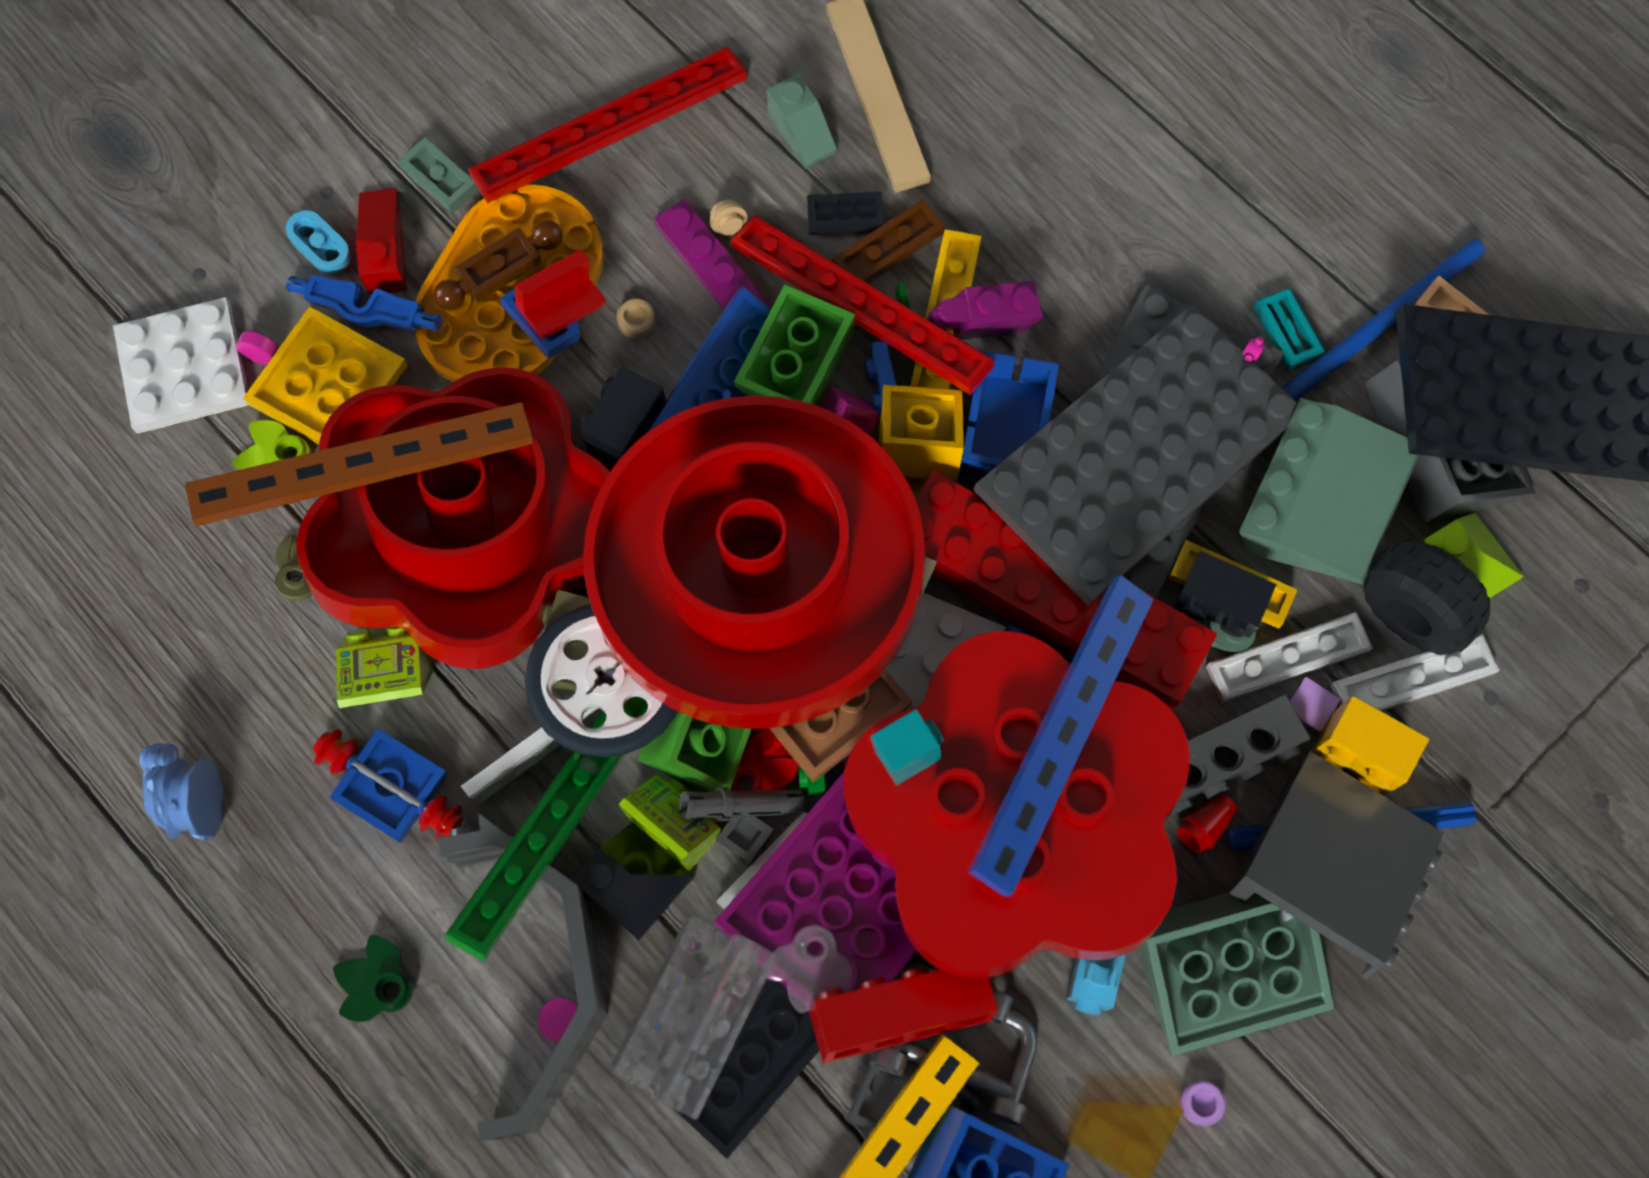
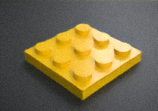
(319, 371)

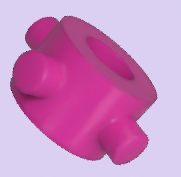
(1254, 349)

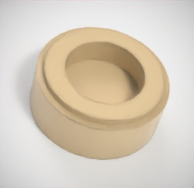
(636, 318)

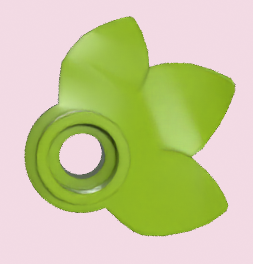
(271, 445)

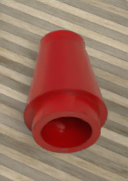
(1206, 824)

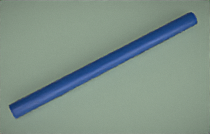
(1380, 322)

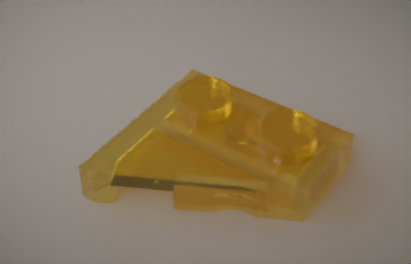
(1125, 1135)

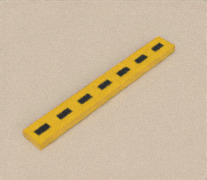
(913, 1112)

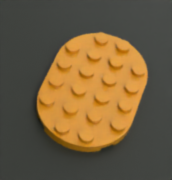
(483, 332)

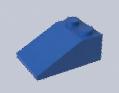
(974, 1149)

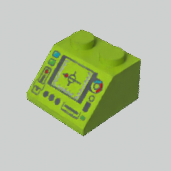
(380, 667)
(657, 813)

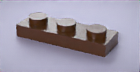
(891, 242)

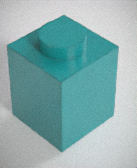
(908, 746)

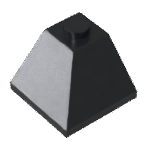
(633, 879)

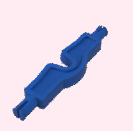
(380, 309)

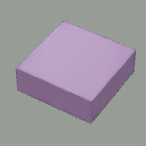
(1313, 705)

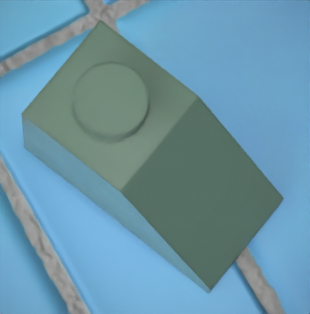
(800, 120)

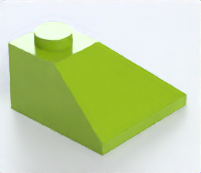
(1478, 550)

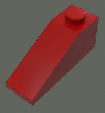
(380, 241)

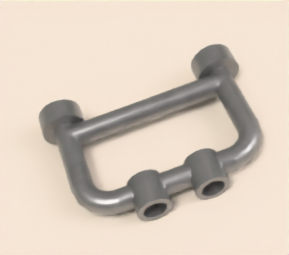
(1006, 1095)

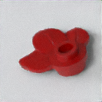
(765, 771)

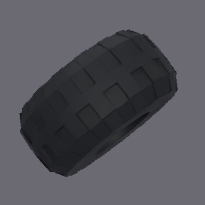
(1427, 597)

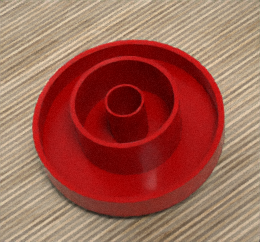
(755, 561)

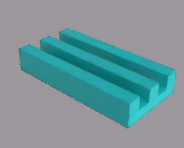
(1277, 337)

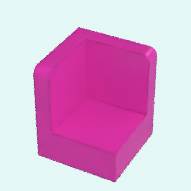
(851, 407)

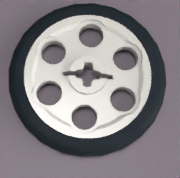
(564, 717)

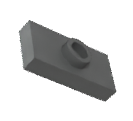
(876, 1095)

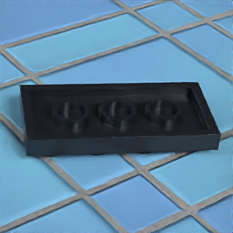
(760, 1067)

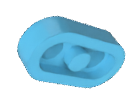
(321, 244)

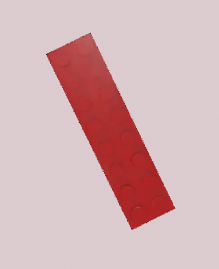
(1000, 571)

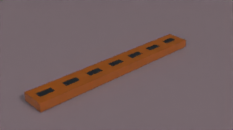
(357, 464)

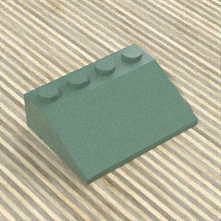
(1328, 492)
(1232, 971)

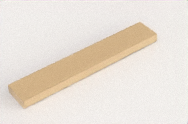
(878, 94)

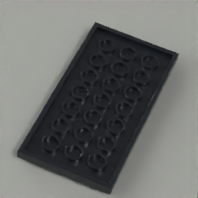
(1525, 392)

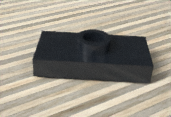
(844, 213)

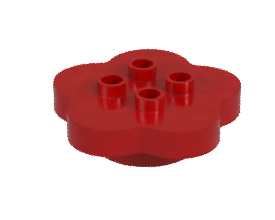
(459, 548)
(1103, 859)

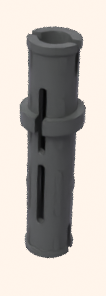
(727, 803)

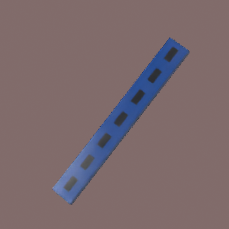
(1060, 737)

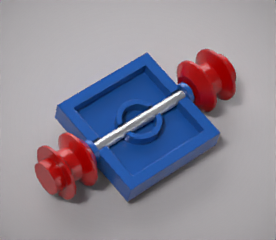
(388, 784)

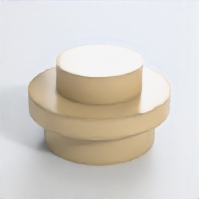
(727, 217)

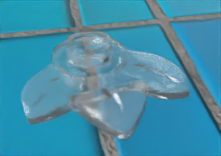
(807, 973)

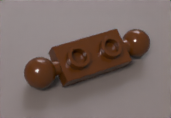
(498, 264)

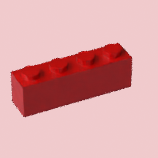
(898, 1011)

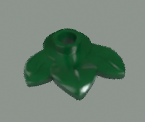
(369, 977)

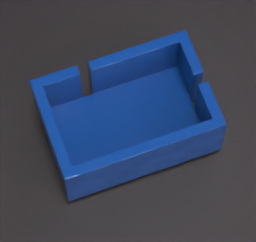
(1006, 412)

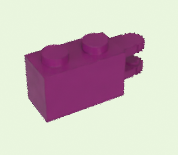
(989, 310)

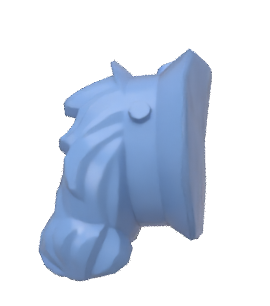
(181, 795)

